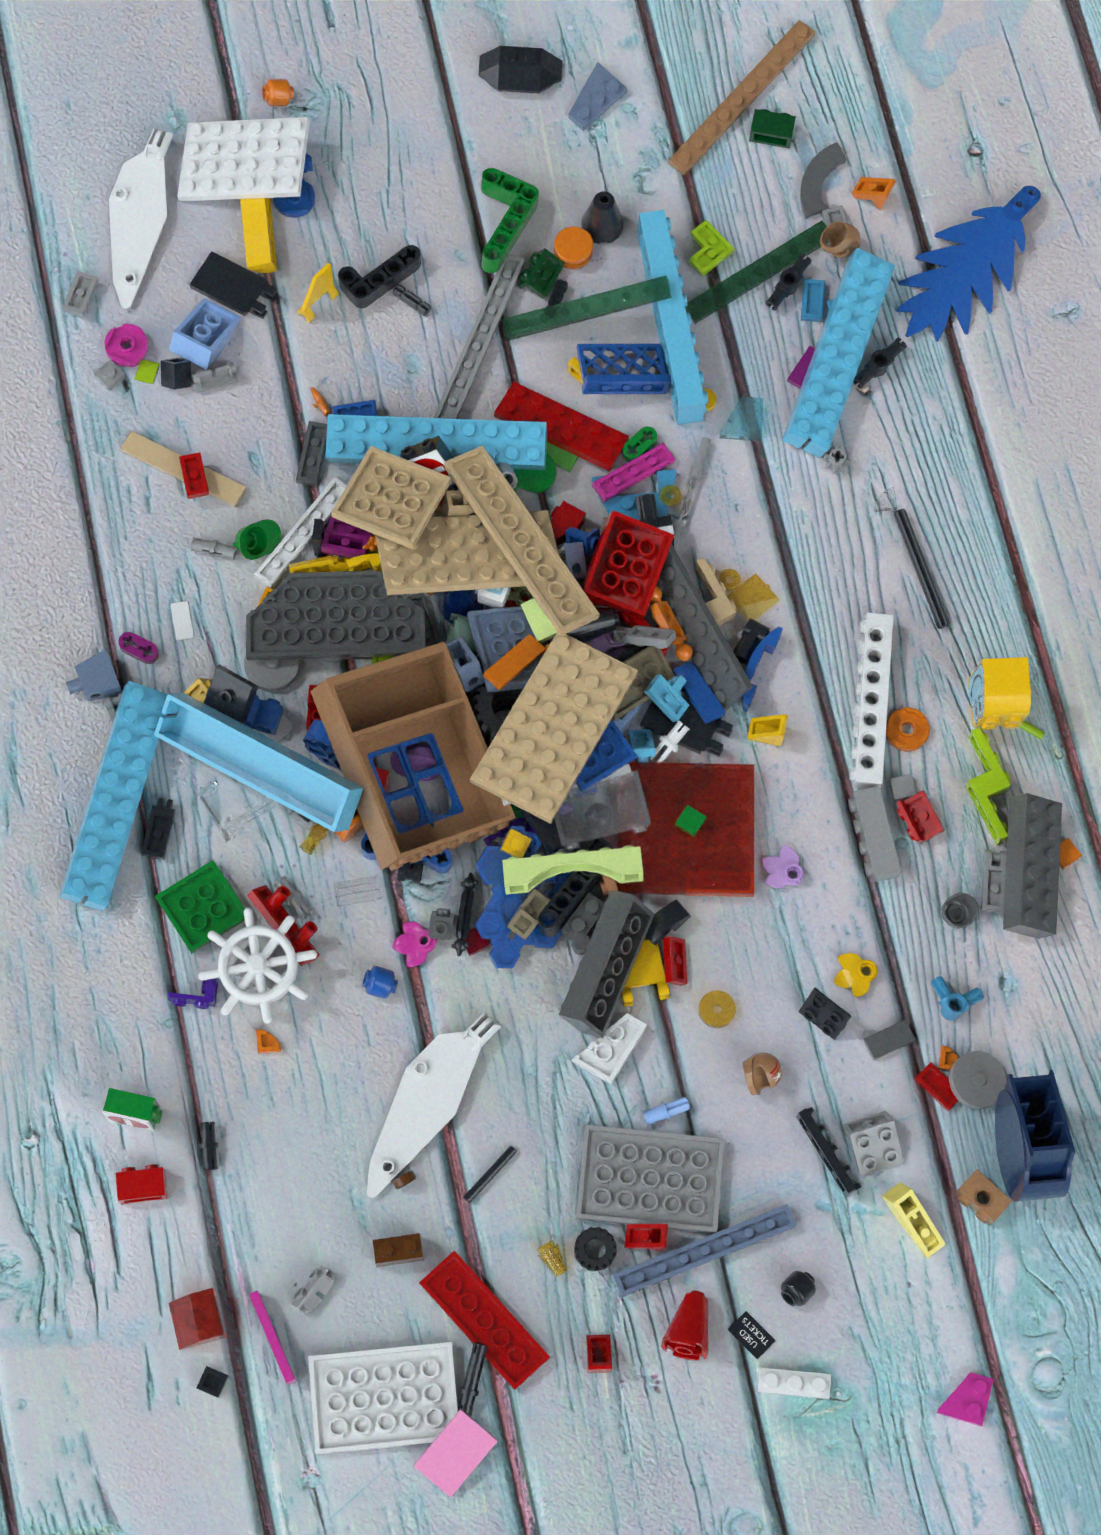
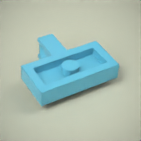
(667, 695)

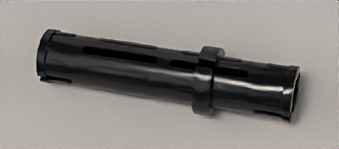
(470, 1388)

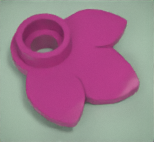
(411, 944)

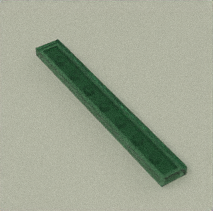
(755, 273)
(586, 308)

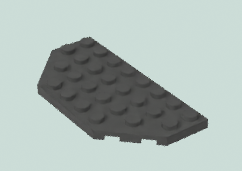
(334, 619)

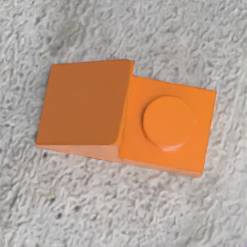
(873, 189)

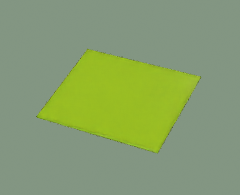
(146, 371)

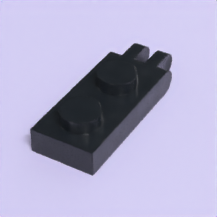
(158, 830)

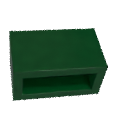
(772, 128)

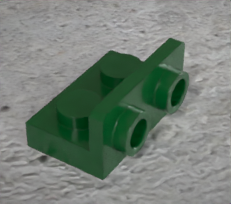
(541, 272)

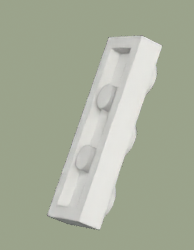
(794, 1383)

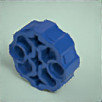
(318, 744)

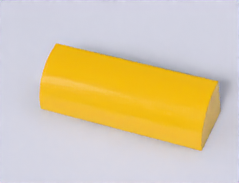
(259, 235)

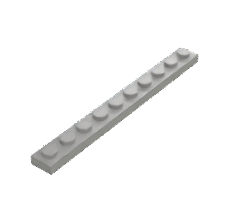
(480, 338)

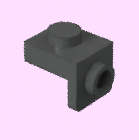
(441, 924)

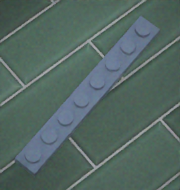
(704, 1250)

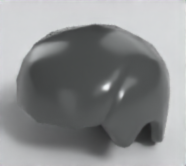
(960, 910)

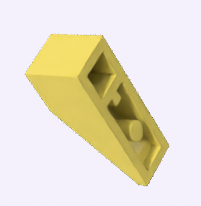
(913, 1219)

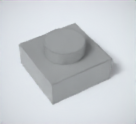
(109, 375)

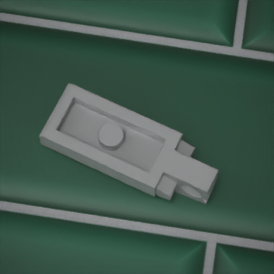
(644, 635)

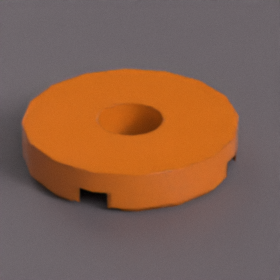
(903, 741)

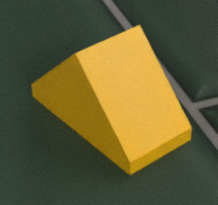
(768, 729)

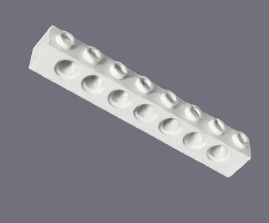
(882, 627)

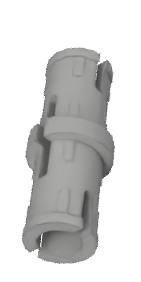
(213, 548)
(295, 899)

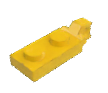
(323, 564)

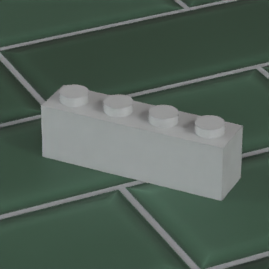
(875, 834)

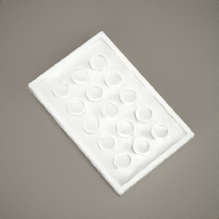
(243, 159)
(381, 1397)

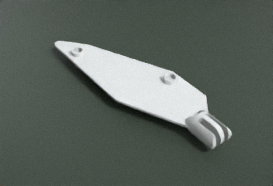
(138, 215)
(427, 1099)

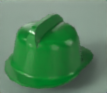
(258, 539)

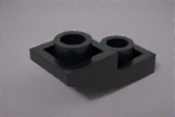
(667, 919)

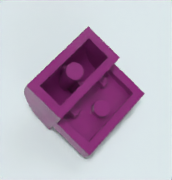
(344, 539)

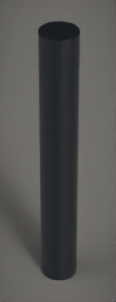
(490, 1174)

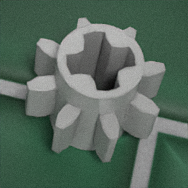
(834, 454)

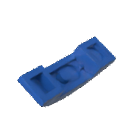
(768, 645)

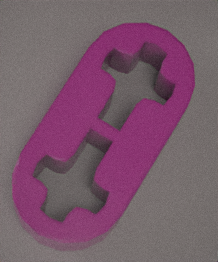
(140, 643)

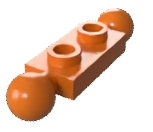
(666, 619)

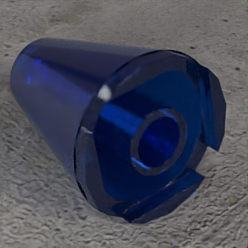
(459, 602)

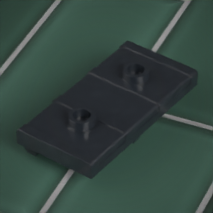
(231, 694)

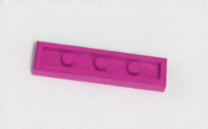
(633, 472)
(272, 1338)

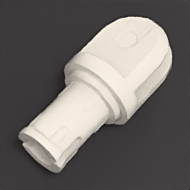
(671, 741)

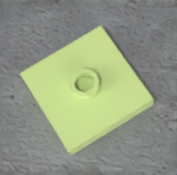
(538, 621)

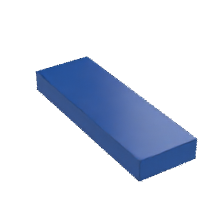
(699, 693)

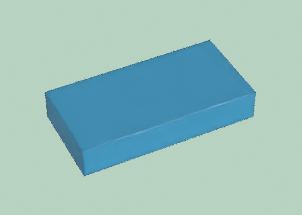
(812, 300)

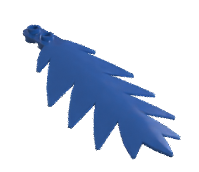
(985, 244)

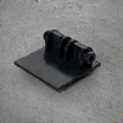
(824, 1013)

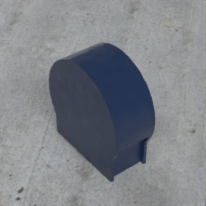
(1033, 1139)

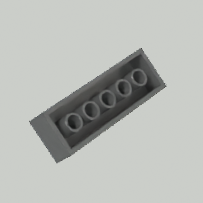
(1032, 866)
(606, 964)

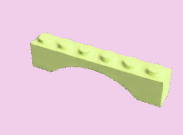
(619, 864)

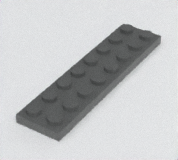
(710, 648)

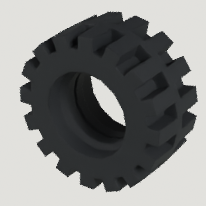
(610, 1247)

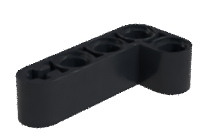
(406, 261)

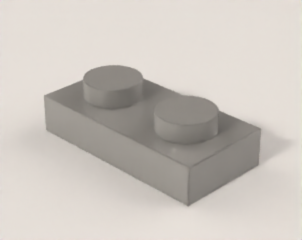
(80, 294)

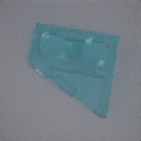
(744, 421)

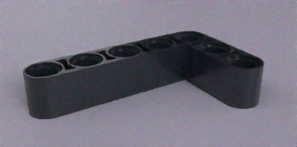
(568, 896)

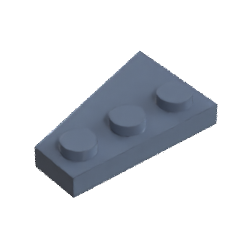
(596, 97)

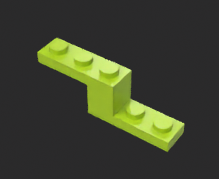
(988, 785)

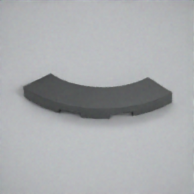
(814, 176)

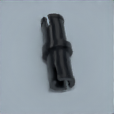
(208, 1145)

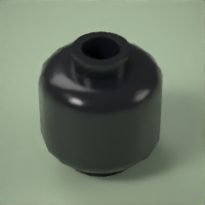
(798, 1288)

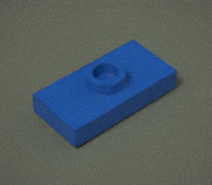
(364, 408)

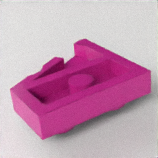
(968, 1400)

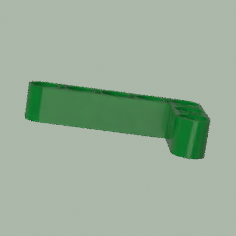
(522, 201)

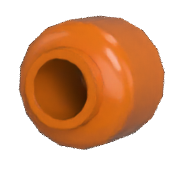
(277, 92)

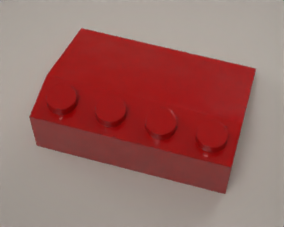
(626, 564)

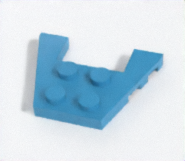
(627, 505)

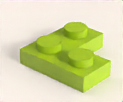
(714, 248)

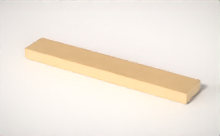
(169, 463)

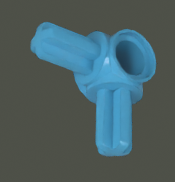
(961, 1001)

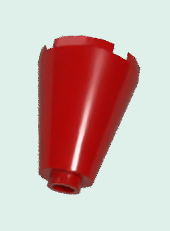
(689, 1328)

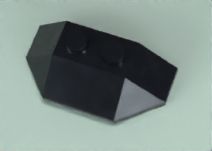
(520, 69)

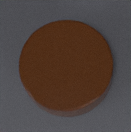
(404, 1180)

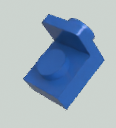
(589, 539)

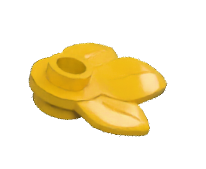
(852, 976)

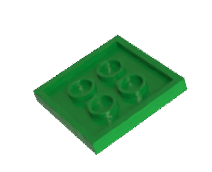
(201, 905)

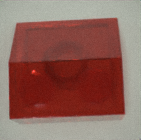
(197, 1319)

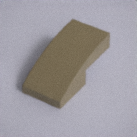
(527, 914)

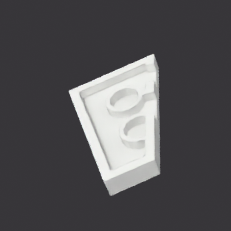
(608, 1054)

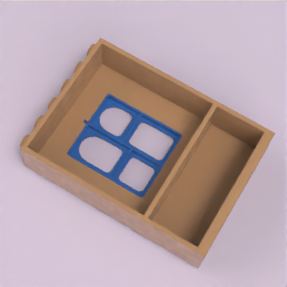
(394, 707)

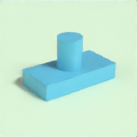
(642, 744)

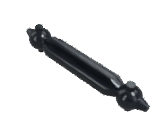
(465, 914)

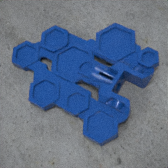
(502, 907)

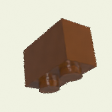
(398, 1250)

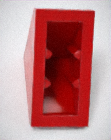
(599, 1354)

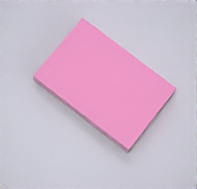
(455, 1453)

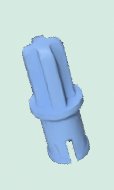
(666, 1110)

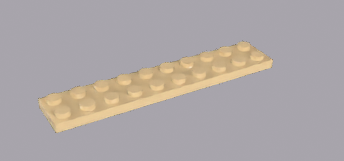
(521, 540)

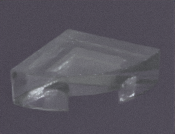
(886, 501)

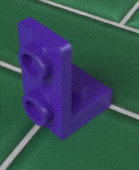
(210, 990)

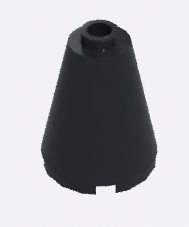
(603, 219)
(604, 624)

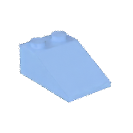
(204, 333)

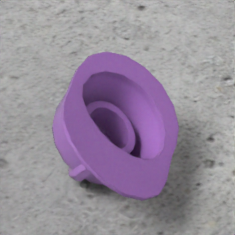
(419, 758)

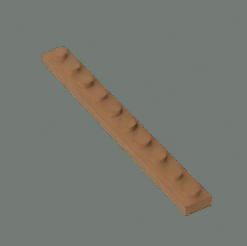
(741, 97)

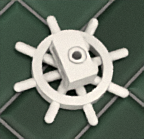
(257, 966)

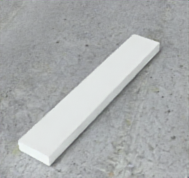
(300, 535)

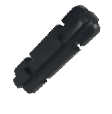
(558, 293)
(412, 300)

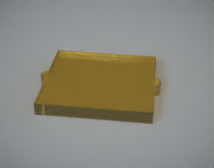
(753, 598)

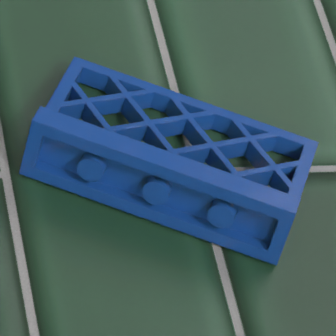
(624, 381)

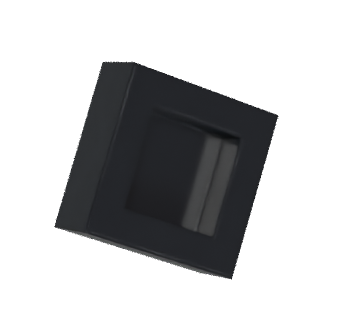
(212, 1382)

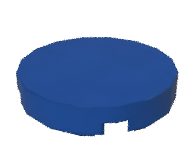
(296, 206)

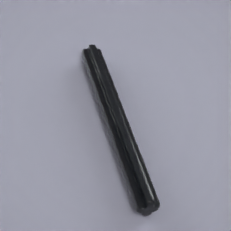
(921, 569)

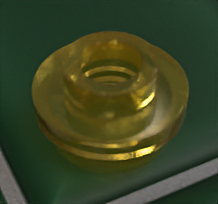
(670, 489)
(730, 573)

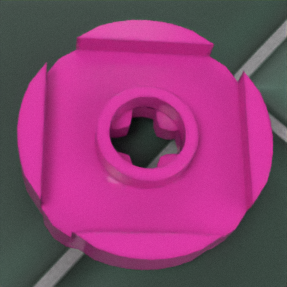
(132, 355)

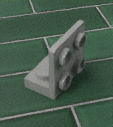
(874, 1142)

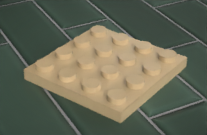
(391, 497)

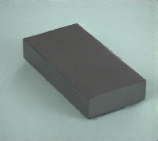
(889, 1040)

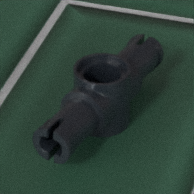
(792, 274)
(886, 356)

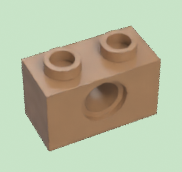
(977, 1184)

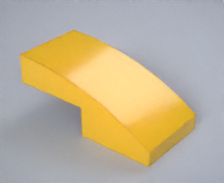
(364, 562)

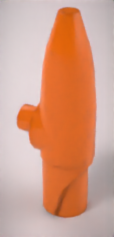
(320, 402)

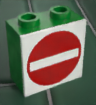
(132, 1109)

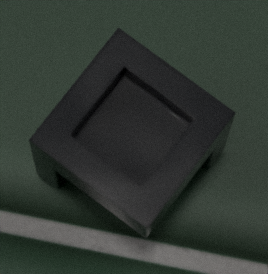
(176, 373)

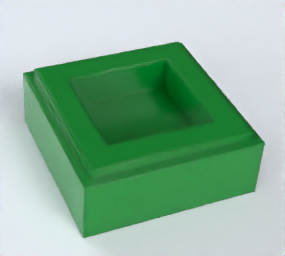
(690, 821)

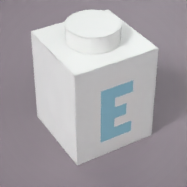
(493, 597)

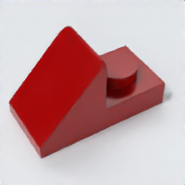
(646, 1236)

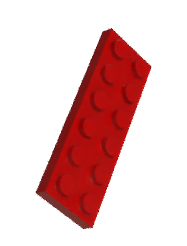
(566, 426)
(484, 1320)

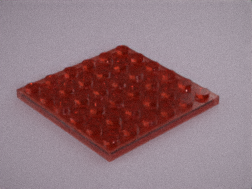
(720, 854)

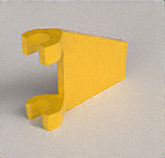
(320, 284)
(646, 971)

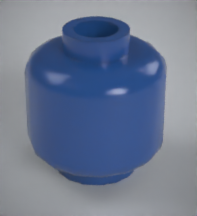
(379, 982)

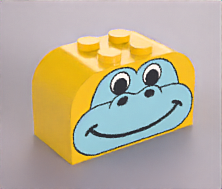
(1000, 693)

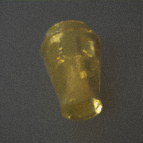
(552, 1257)

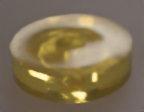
(720, 999)

